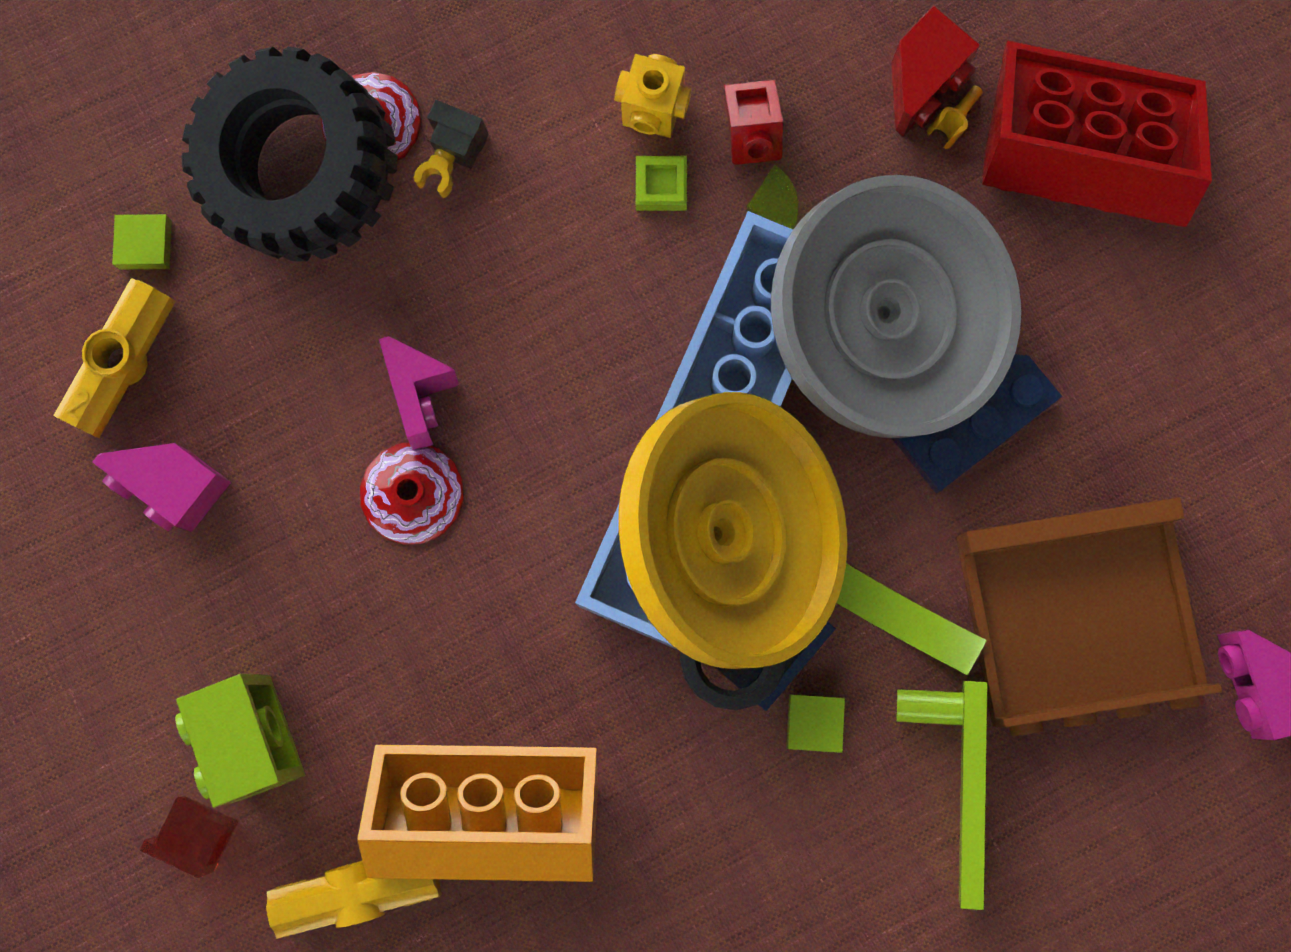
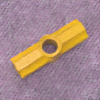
(98, 388)
(342, 899)

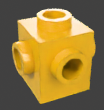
(653, 94)

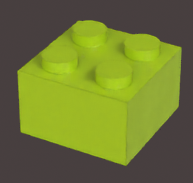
(238, 738)

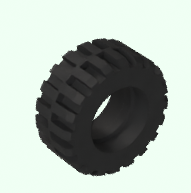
(238, 120)

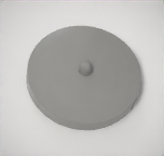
(896, 307)

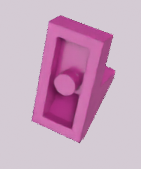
(412, 377)

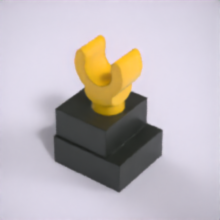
(455, 139)

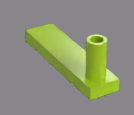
(970, 711)

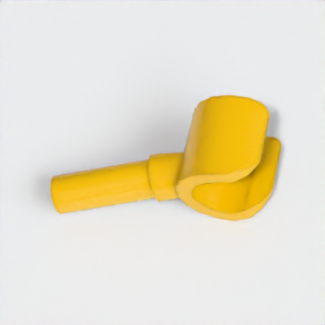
(953, 120)

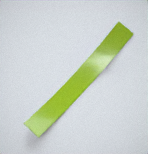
(909, 621)

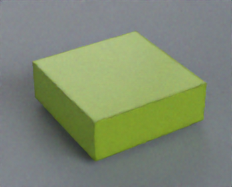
(661, 183)
(142, 241)
(815, 723)

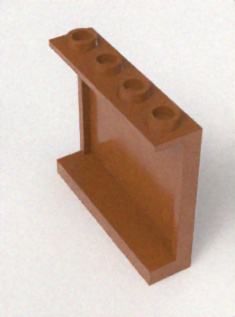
(1083, 616)

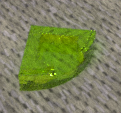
(776, 199)

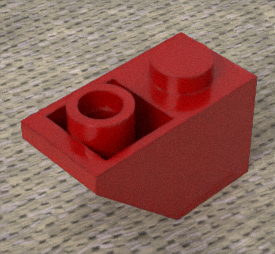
(926, 65)

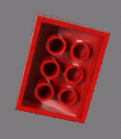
(1099, 135)

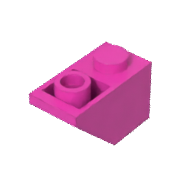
(167, 479)
(1261, 681)

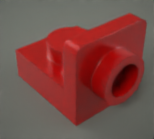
(754, 122)

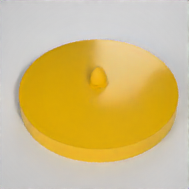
(733, 531)

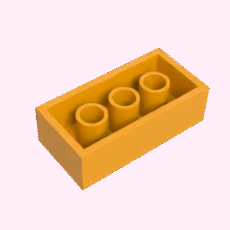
(480, 813)

